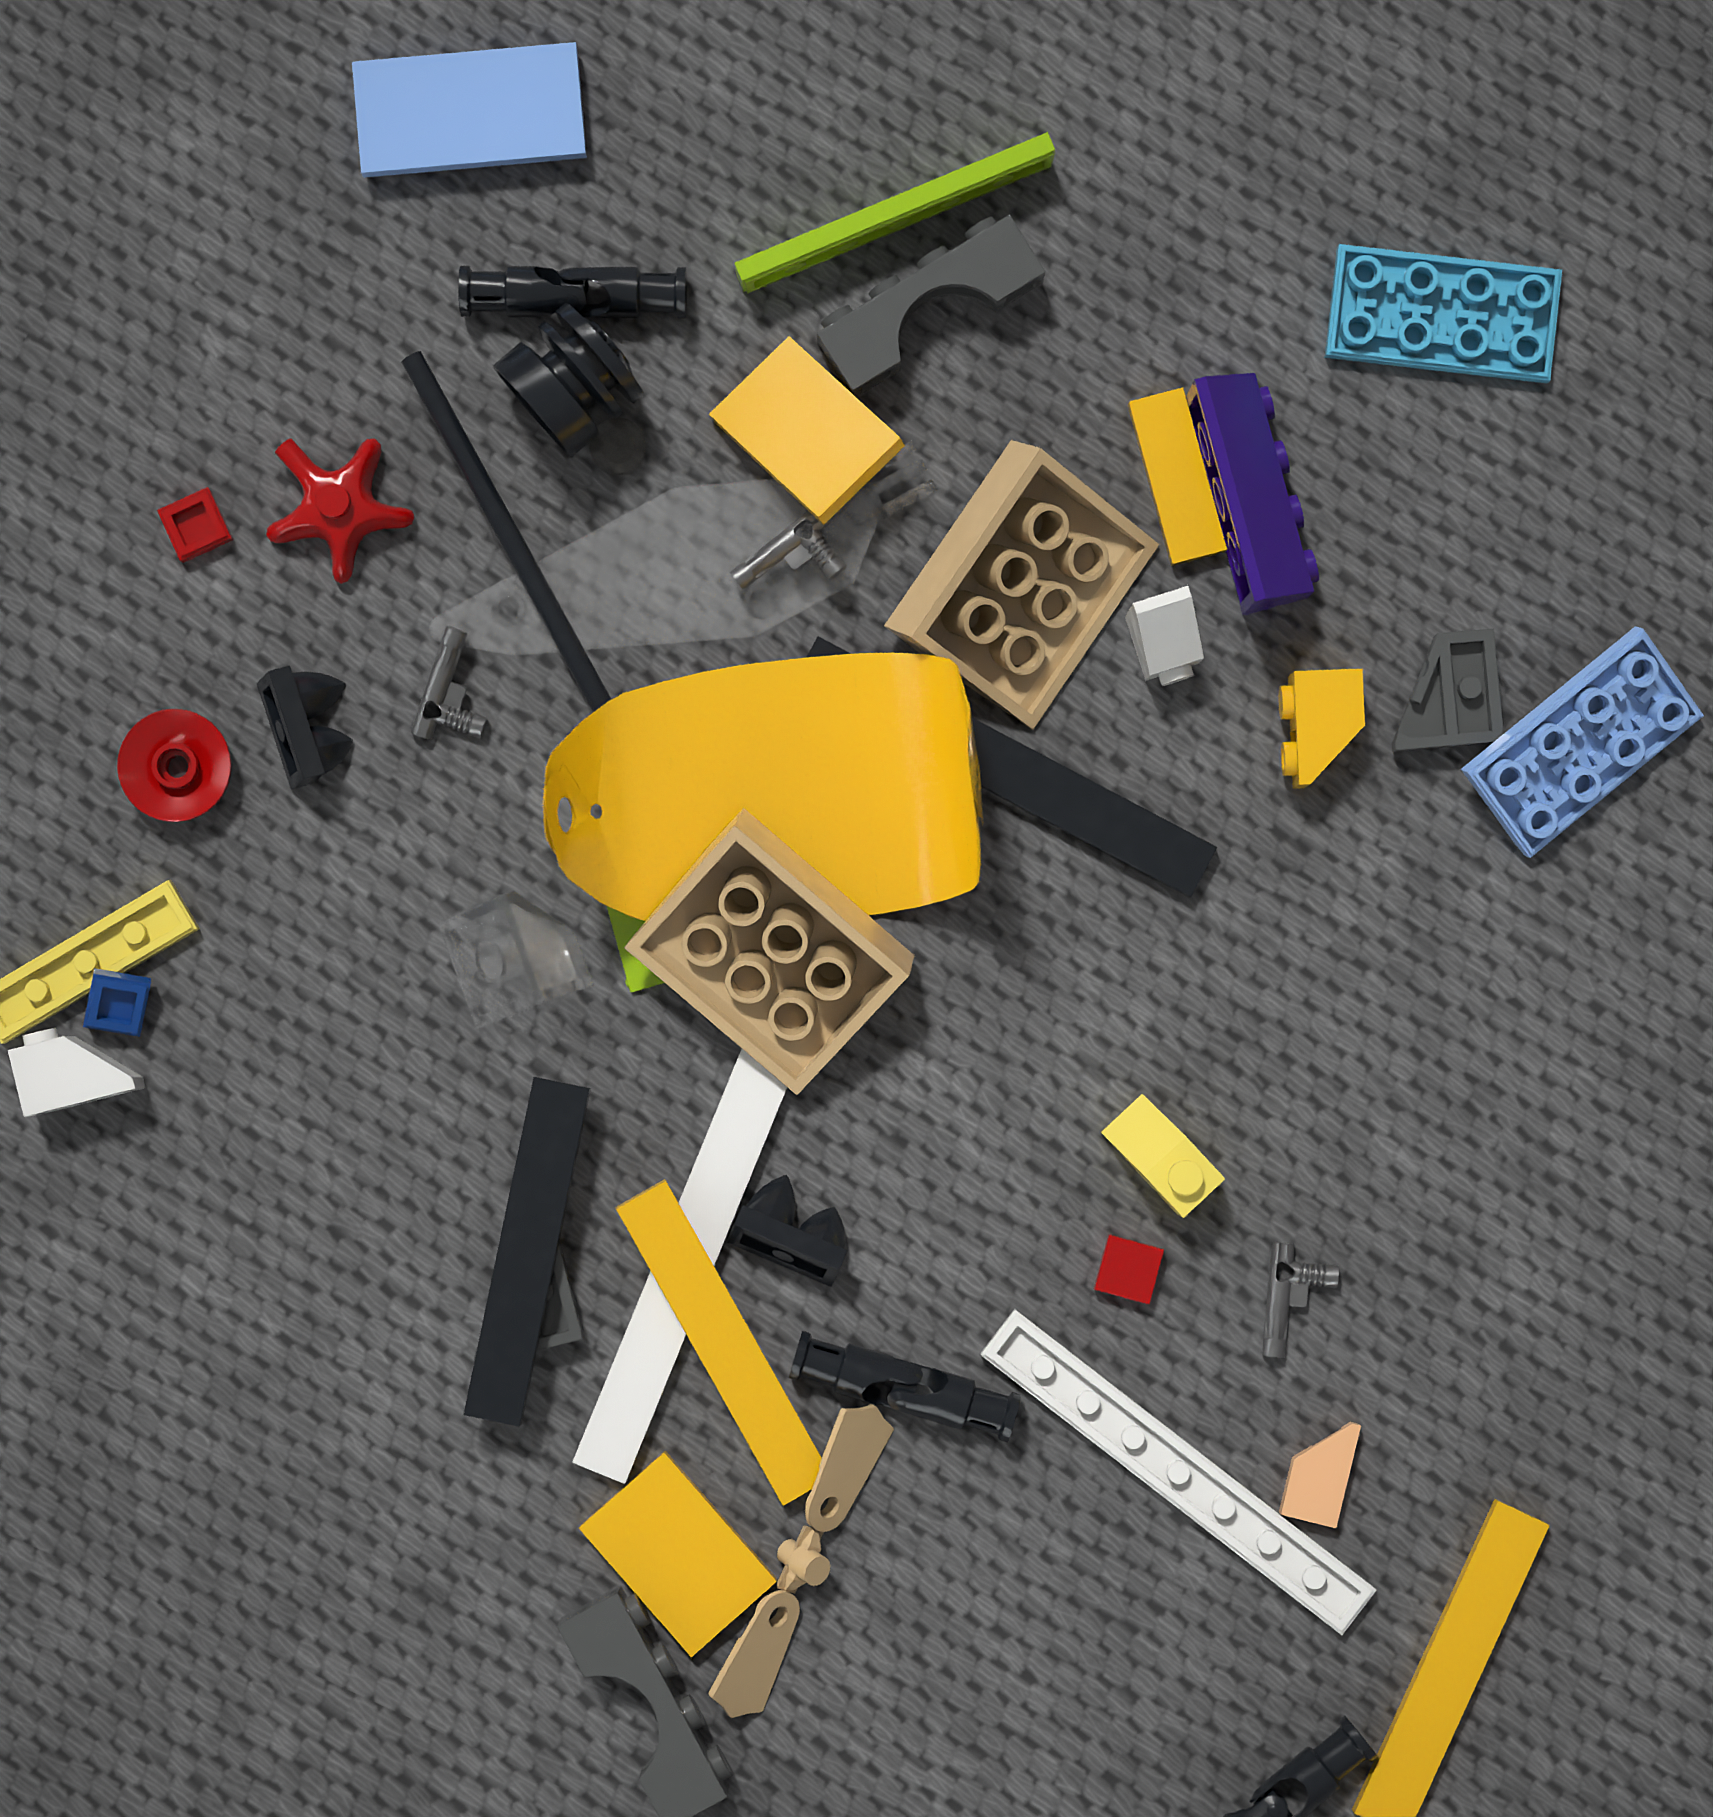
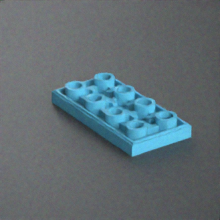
(1443, 313)

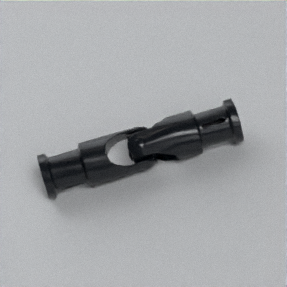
(542, 291)
(857, 1374)
(1317, 1769)

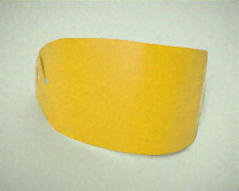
(838, 755)

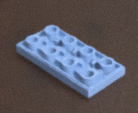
(469, 109)
(1582, 742)

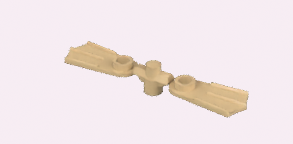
(844, 1467)

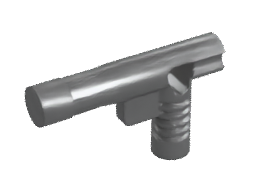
(794, 550)
(445, 693)
(1288, 1293)

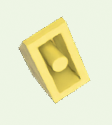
(1163, 1156)

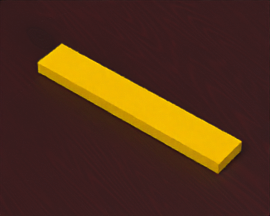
(722, 1340)
(1452, 1663)

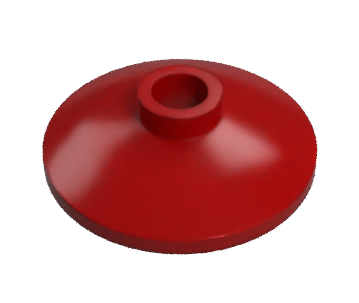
(146, 758)

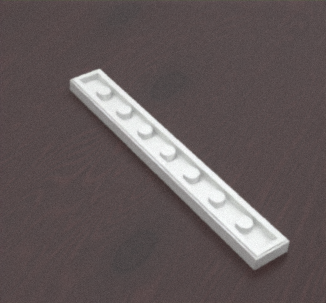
(654, 1331)
(1178, 1472)

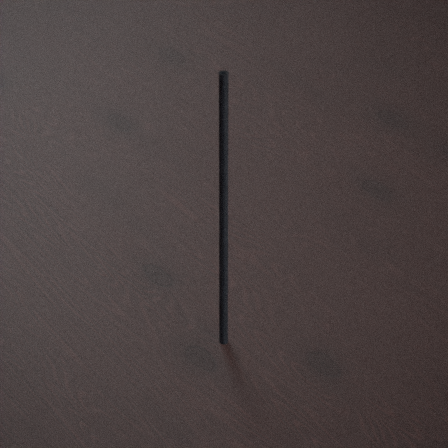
(506, 530)

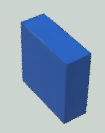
(117, 1002)

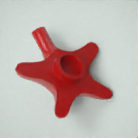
(336, 505)

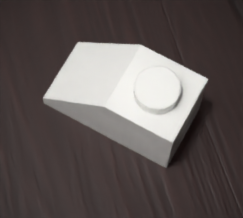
(1166, 636)
(65, 1073)

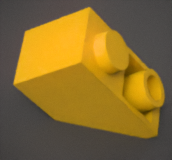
(1323, 717)

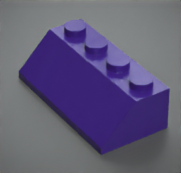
(1250, 491)

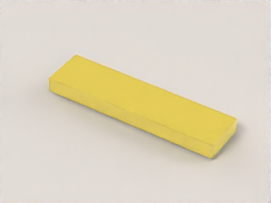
(110, 944)

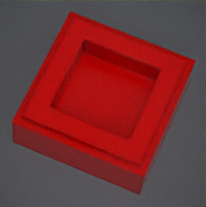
(195, 524)
(1128, 1269)

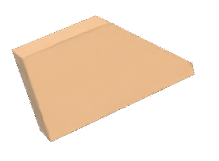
(1320, 1478)

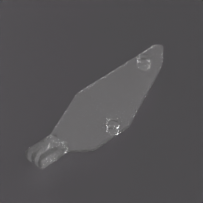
(669, 565)

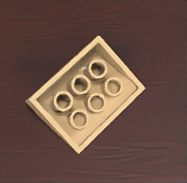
(1023, 582)
(771, 952)

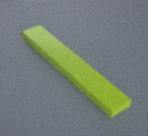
(895, 213)

